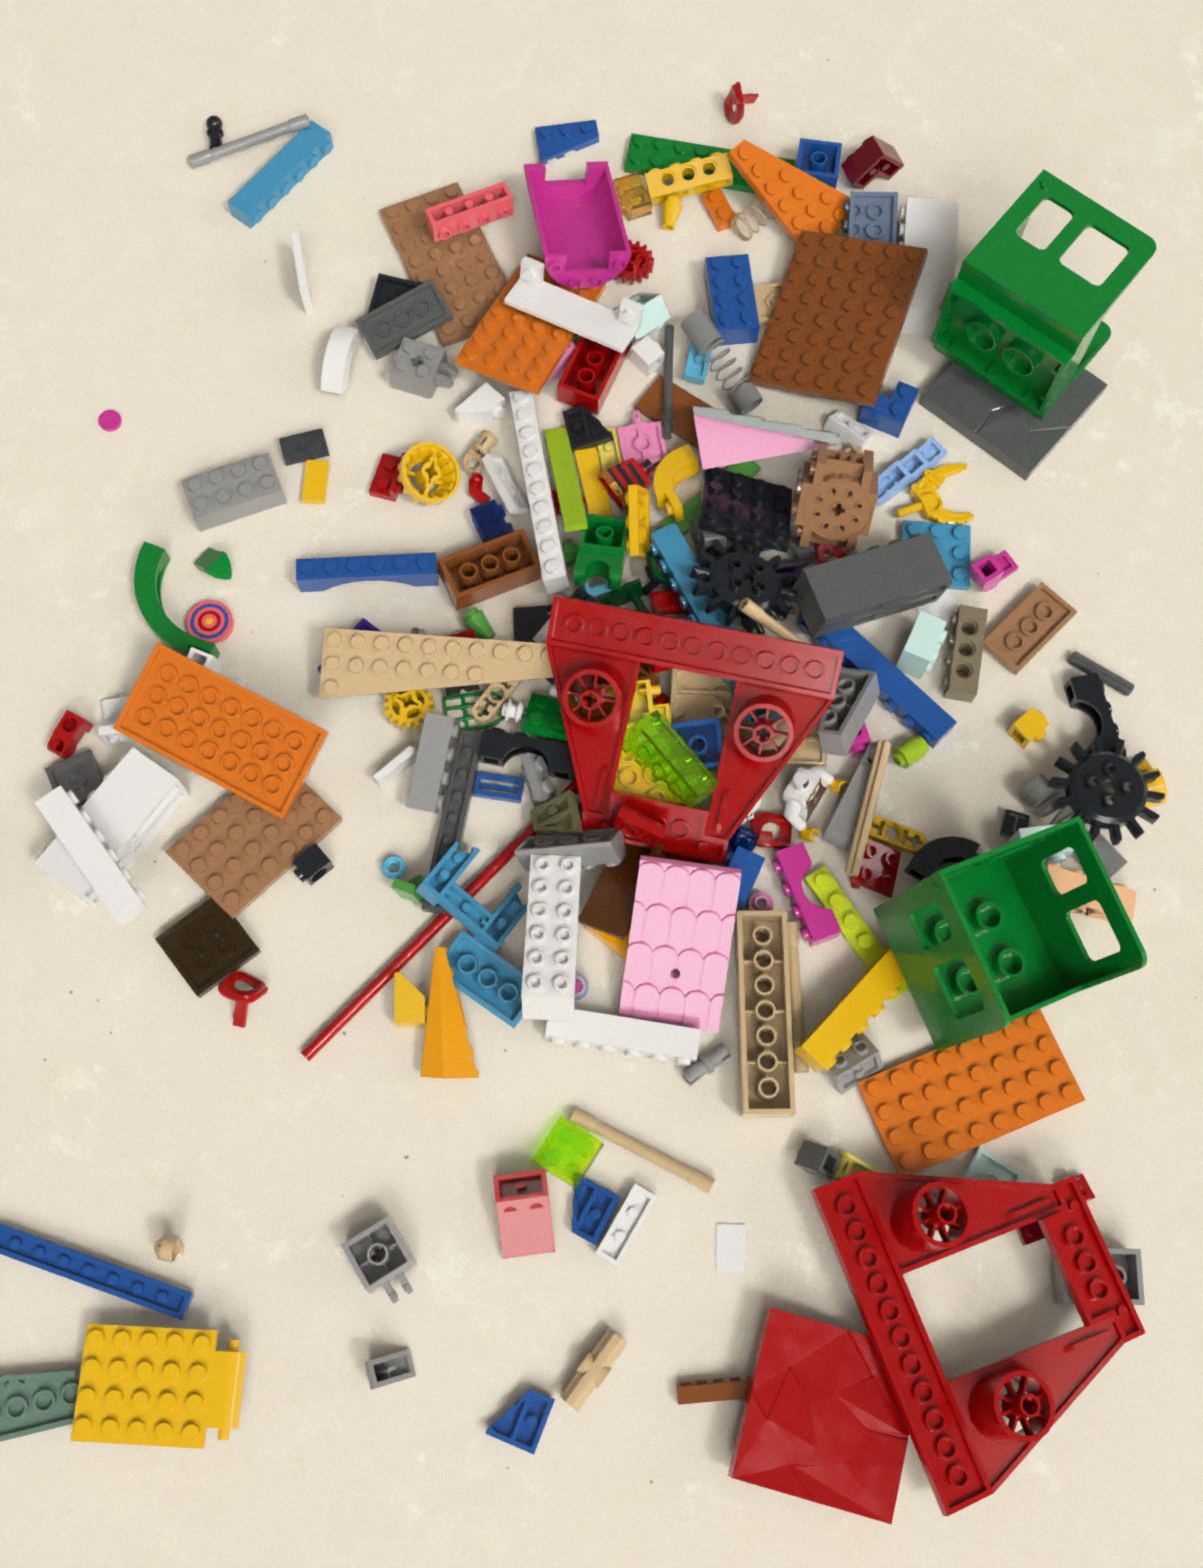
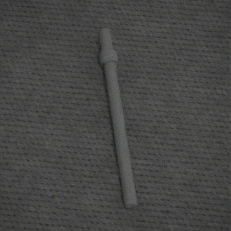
(667, 415)

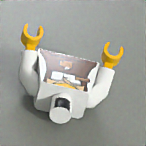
(804, 795)

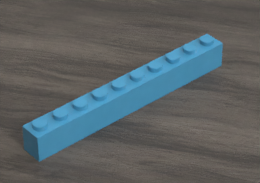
(677, 561)

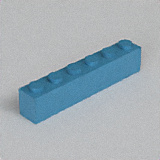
(280, 174)

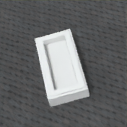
(395, 767)

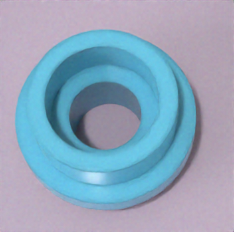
(390, 861)

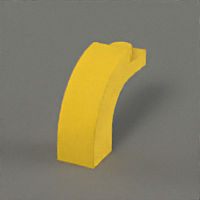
(669, 473)

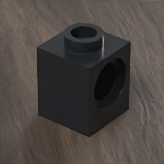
(312, 865)

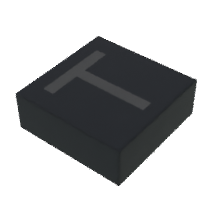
(1013, 821)

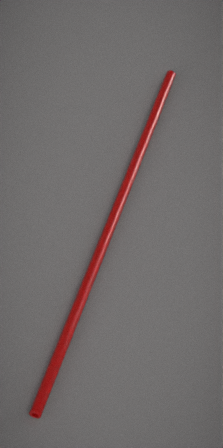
(425, 936)

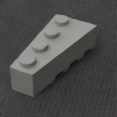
(845, 716)
(433, 762)

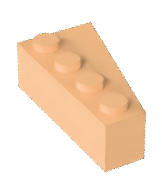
(1070, 879)

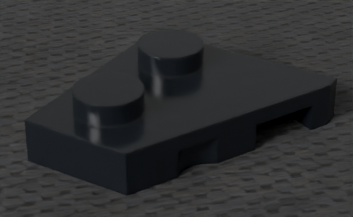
(585, 429)

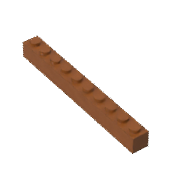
(712, 1392)

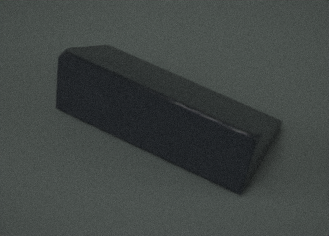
(304, 447)

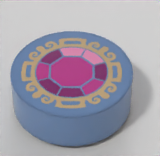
(581, 987)

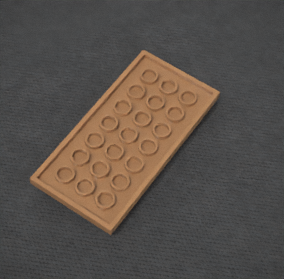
(459, 266)

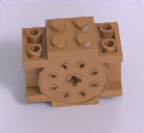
(835, 498)

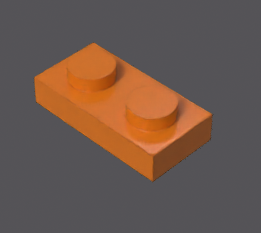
(718, 209)

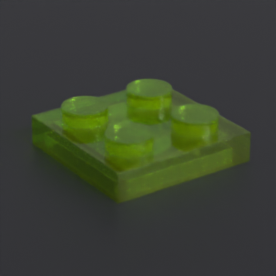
(567, 1152)

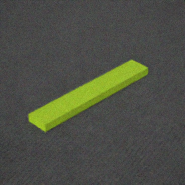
(565, 479)

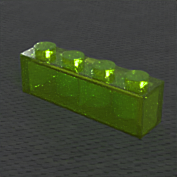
(670, 759)

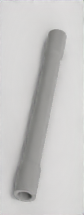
(207, 156)

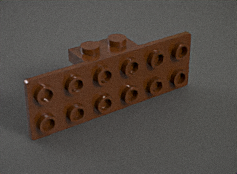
(613, 896)

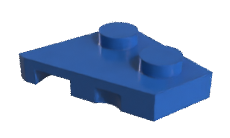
(523, 1421)

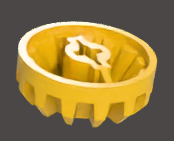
(437, 465)

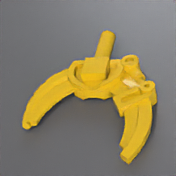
(929, 501)

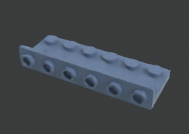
(872, 216)

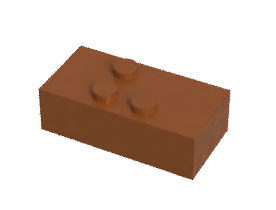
(489, 569)

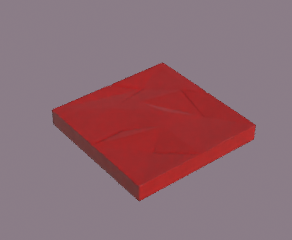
(821, 1419)

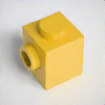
(1029, 728)

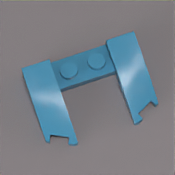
(441, 888)

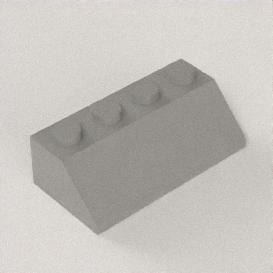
(594, 847)

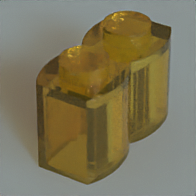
(632, 196)

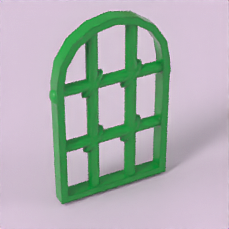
(465, 705)

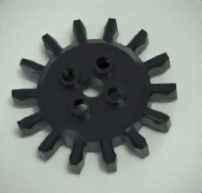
(728, 568)
(1090, 801)

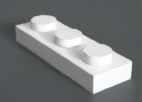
(505, 484)
(626, 1225)

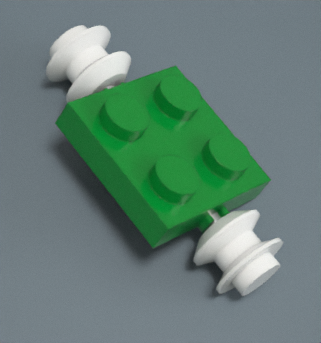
(540, 718)

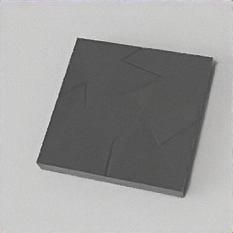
(1003, 426)

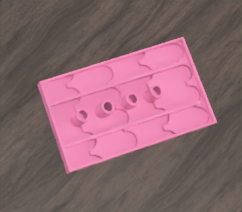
(679, 943)

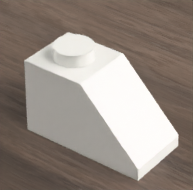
(481, 406)

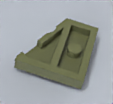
(557, 815)

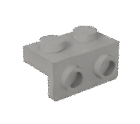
(537, 779)

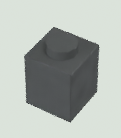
(818, 1160)

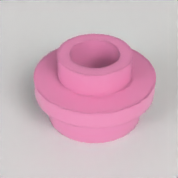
(761, 896)

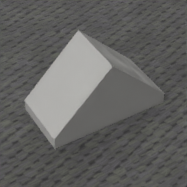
(390, 1369)

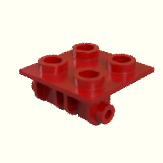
(877, 869)

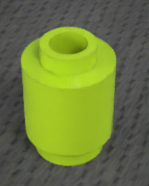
(910, 751)

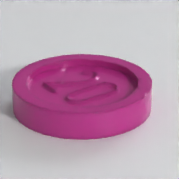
(110, 420)

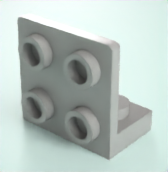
(856, 1063)

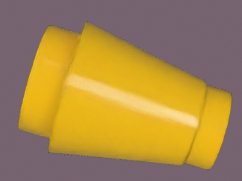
(670, 212)

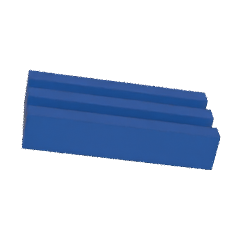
(499, 796)

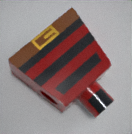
(626, 473)

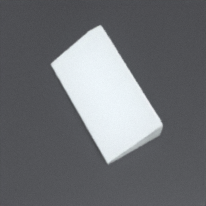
(848, 429)

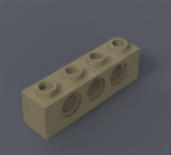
(974, 621)

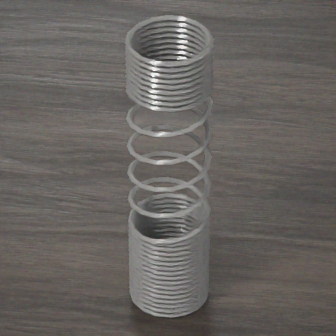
(707, 338)
(1037, 794)

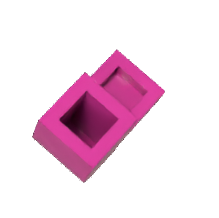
(992, 570)

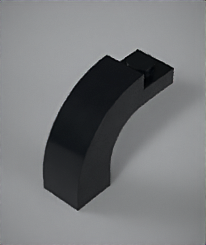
(939, 852)

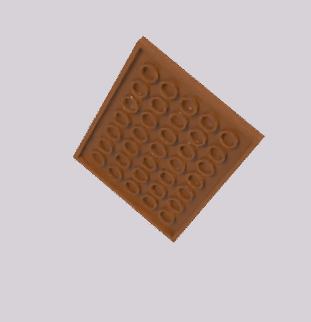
(838, 317)

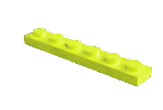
(851, 923)

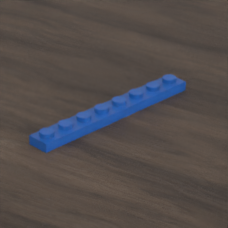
(94, 1272)

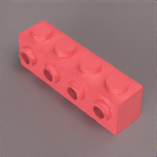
(469, 211)

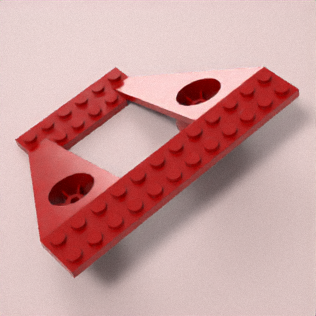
(769, 672)
(959, 1420)

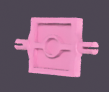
(642, 441)

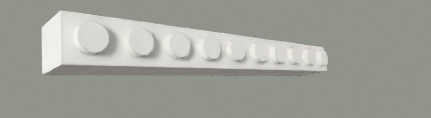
(539, 492)

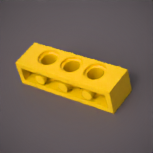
(699, 184)

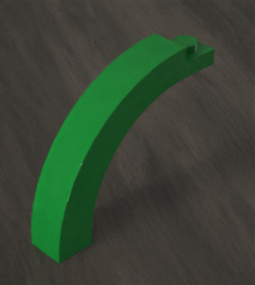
(147, 584)

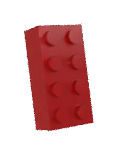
(590, 375)

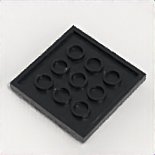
(745, 509)

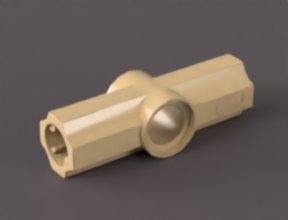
(593, 1369)

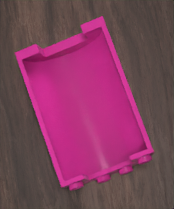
(579, 226)

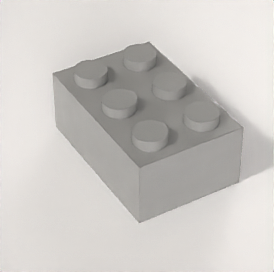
(1130, 1270)

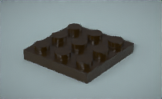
(207, 947)

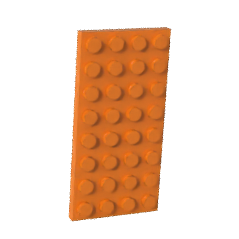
(518, 345)
(221, 730)
(969, 1093)

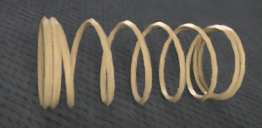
(738, 232)

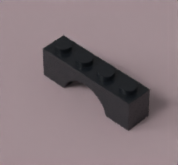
(1088, 696)
(500, 746)

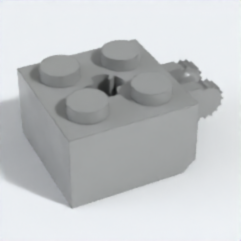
(420, 368)
(379, 1273)

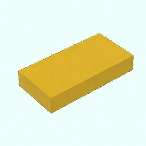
(315, 482)

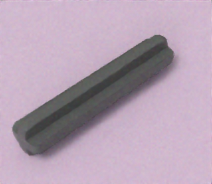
(1107, 676)

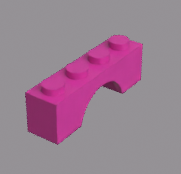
(817, 923)

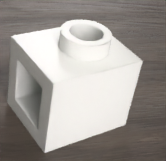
(647, 355)

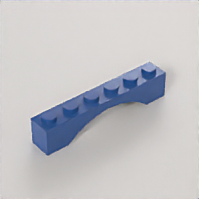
(325, 573)

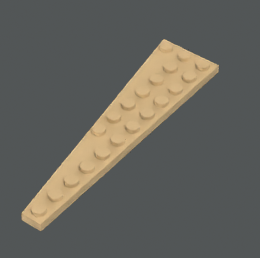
(400, 662)

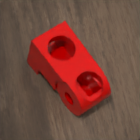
(68, 735)

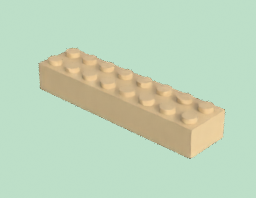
(764, 1015)

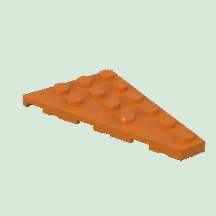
(790, 194)

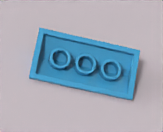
(486, 978)

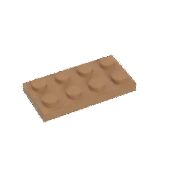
(1028, 628)

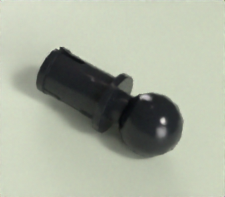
(214, 131)

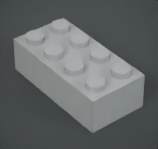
(233, 492)

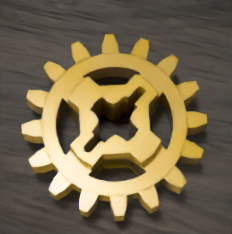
(413, 714)

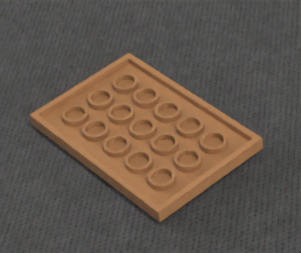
(246, 849)

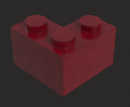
(870, 160)

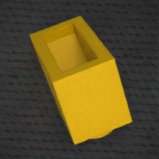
(409, 1004)

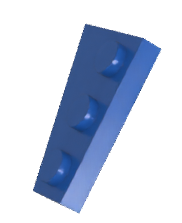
(559, 139)

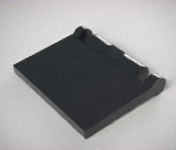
(529, 621)

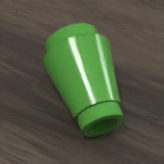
(478, 622)

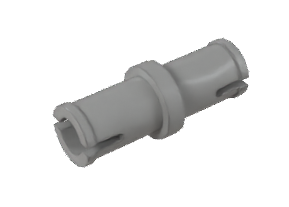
(706, 1064)

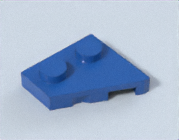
(592, 1210)

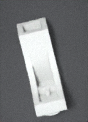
(338, 358)

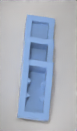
(908, 470)

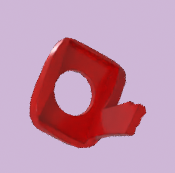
(736, 97)
(764, 837)
(242, 998)

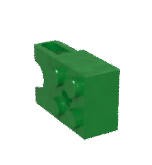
(602, 550)

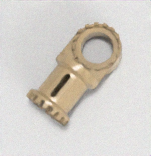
(478, 451)
(168, 1248)

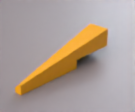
(446, 1041)

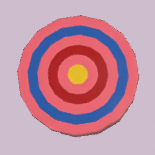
(210, 621)

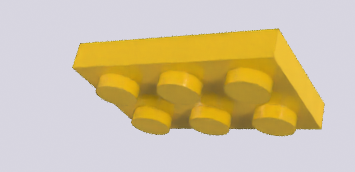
(638, 521)

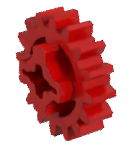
(635, 268)

